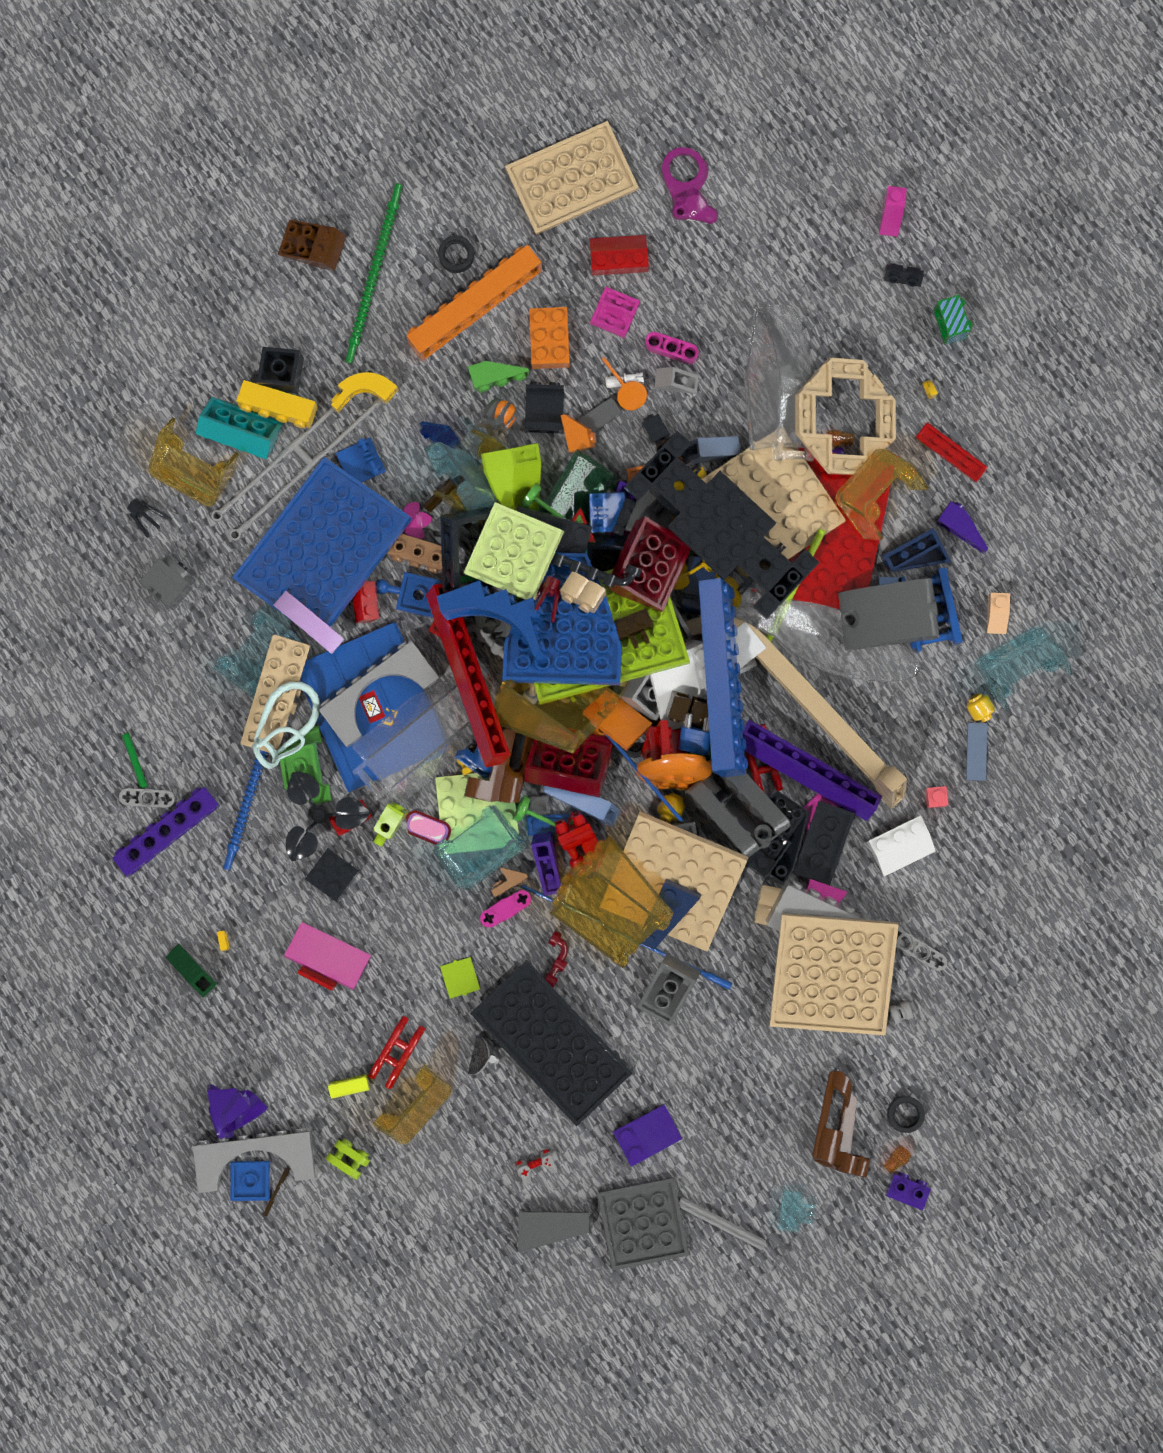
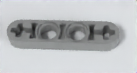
(914, 944)

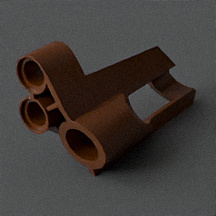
(504, 781)
(833, 1146)

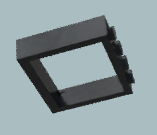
(450, 546)

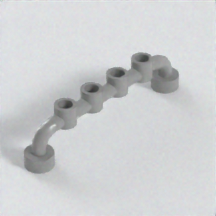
(497, 648)

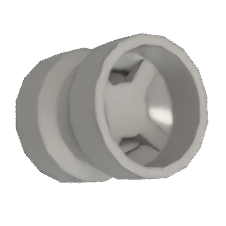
(905, 1011)

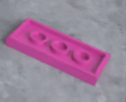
(327, 956)

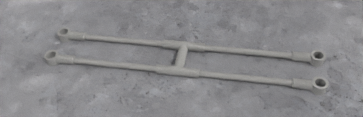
(310, 464)

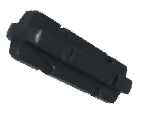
(623, 517)

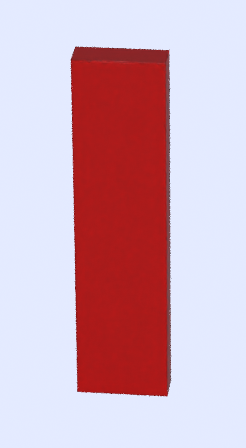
(951, 452)

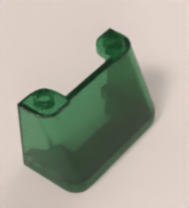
(578, 480)

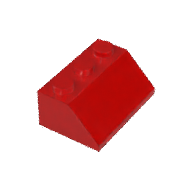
(619, 255)

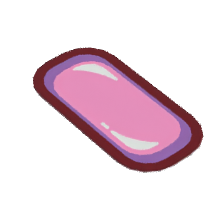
(427, 827)

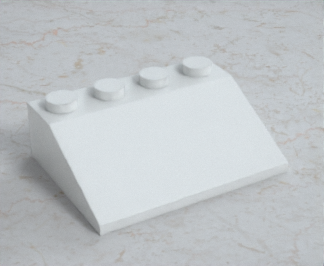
(684, 679)

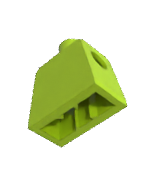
(393, 816)

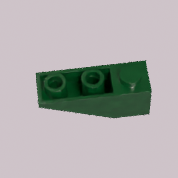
(192, 971)

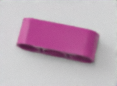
(664, 341)

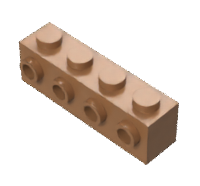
(417, 553)

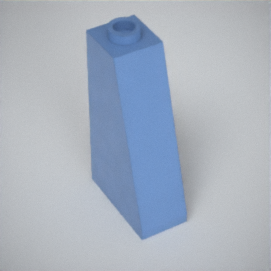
(590, 805)

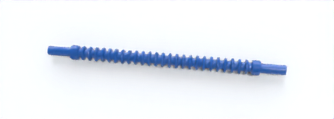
(233, 846)

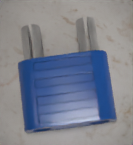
(693, 738)

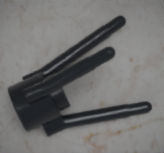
(138, 509)

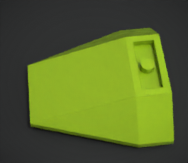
(513, 474)

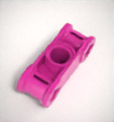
(505, 908)

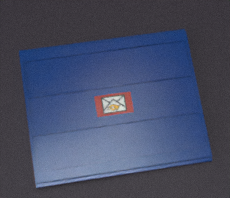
(332, 672)

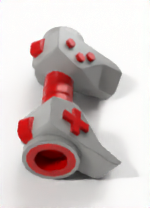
(547, 1159)

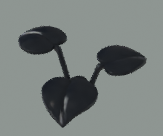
(300, 790)

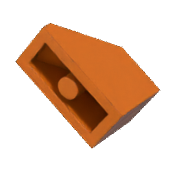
(577, 434)

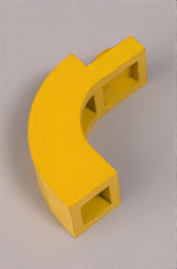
(364, 383)

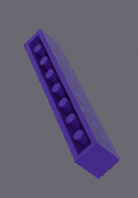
(810, 771)

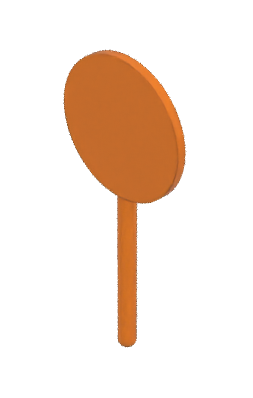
(631, 394)

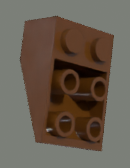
(312, 244)

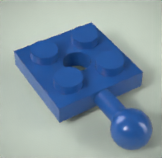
(409, 585)

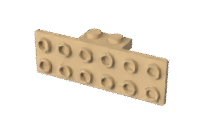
(282, 665)

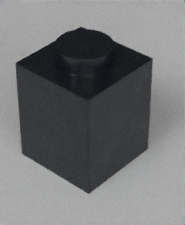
(654, 428)

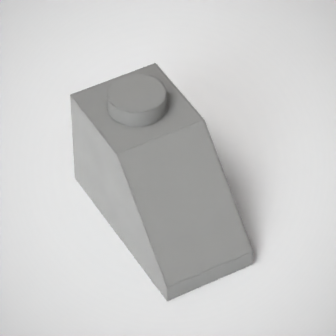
(676, 380)

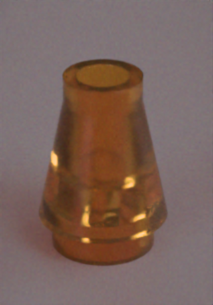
(841, 438)
(897, 1159)

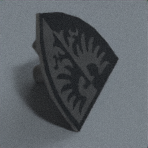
(481, 1056)

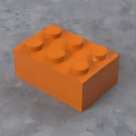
(549, 338)

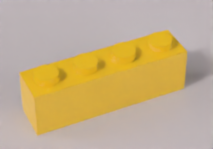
(276, 404)

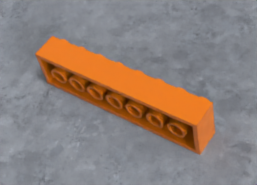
(474, 302)

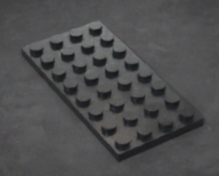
(551, 1043)

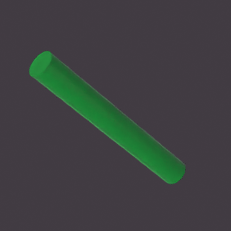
(134, 760)

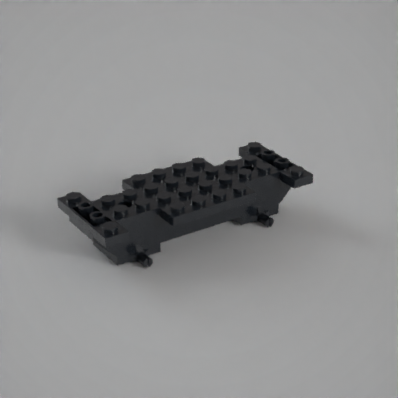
(721, 525)

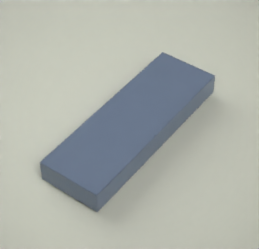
(976, 751)

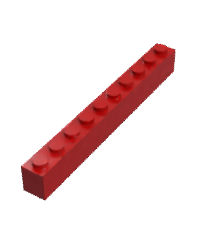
(470, 683)

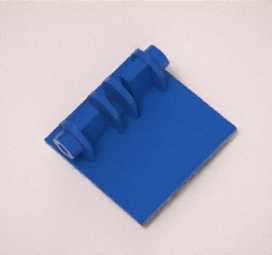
(361, 460)
(605, 510)

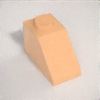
(998, 613)

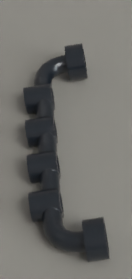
(593, 573)

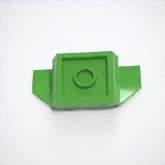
(306, 761)

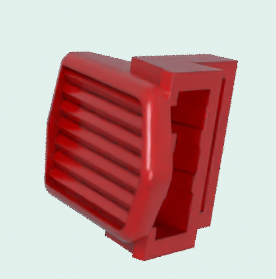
(661, 741)

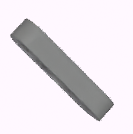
(161, 804)

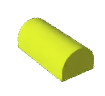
(348, 1086)

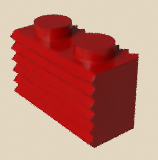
(366, 603)

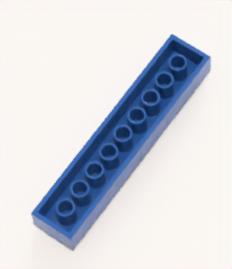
(722, 678)

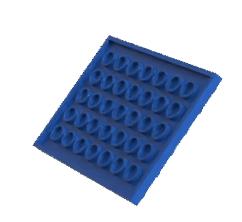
(323, 543)

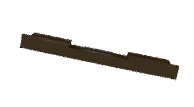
(282, 1179)

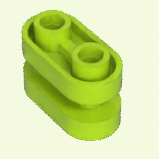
(345, 1147)

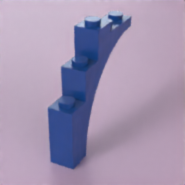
(477, 601)

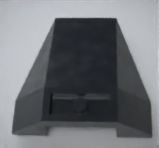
(780, 857)

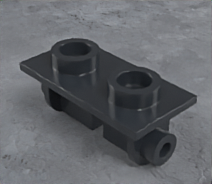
(895, 274)

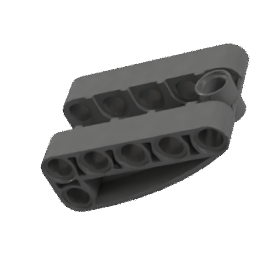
(889, 614)
(736, 812)

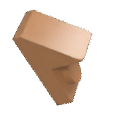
(513, 879)

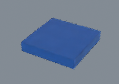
(249, 1180)

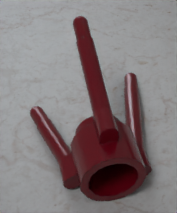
(549, 588)

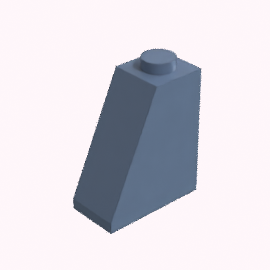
(712, 449)

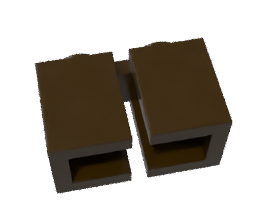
(680, 705)

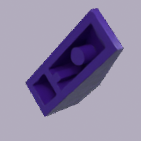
(959, 523)
(546, 862)

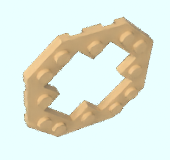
(821, 385)

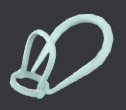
(297, 734)

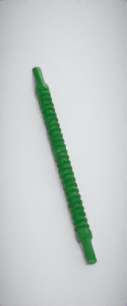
(392, 206)

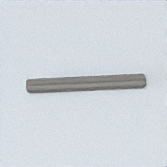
(722, 1223)

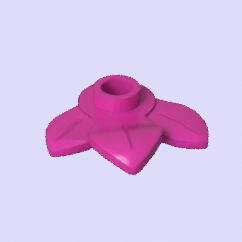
(418, 522)

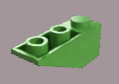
(490, 374)

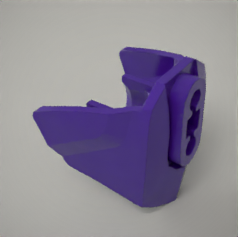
(232, 1109)

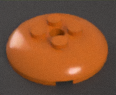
(675, 770)

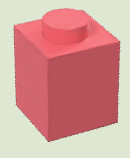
(936, 797)

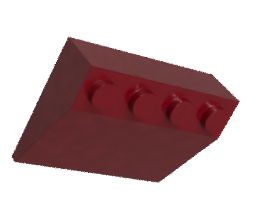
(658, 556)
(574, 772)

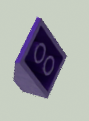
(647, 1135)

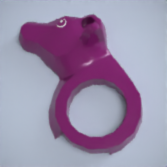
(686, 197)

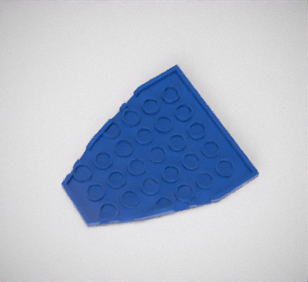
(577, 644)

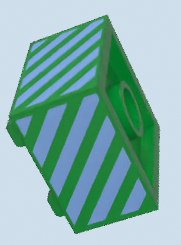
(952, 319)

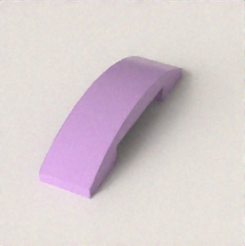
(308, 622)

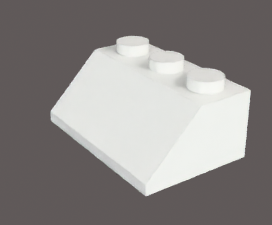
(901, 846)

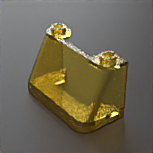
(434, 1094)

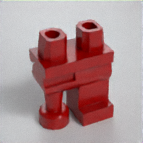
(574, 835)

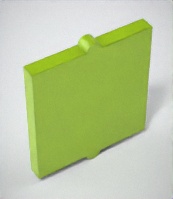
(460, 977)

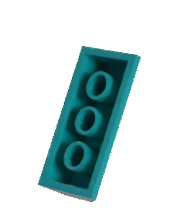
(238, 428)

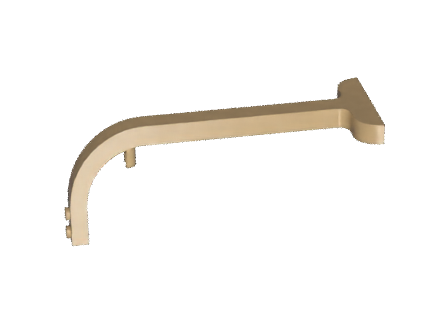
(888, 780)

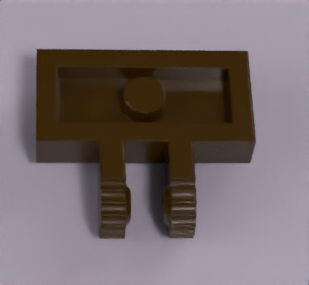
(634, 624)

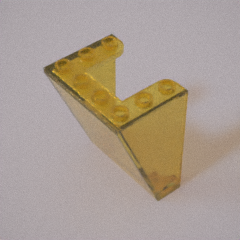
(557, 723)
(610, 903)

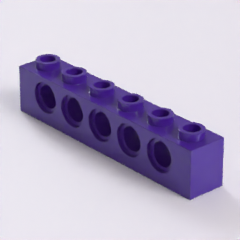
(146, 854)

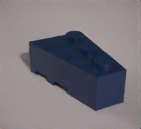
(916, 552)

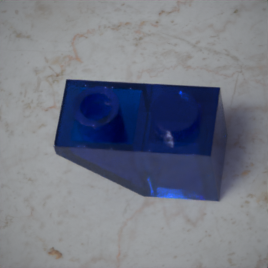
(439, 433)

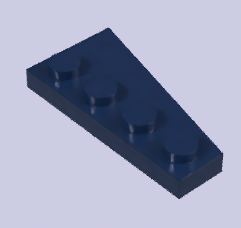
(680, 901)

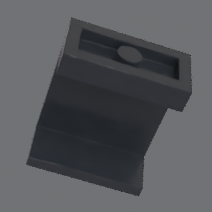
(544, 408)

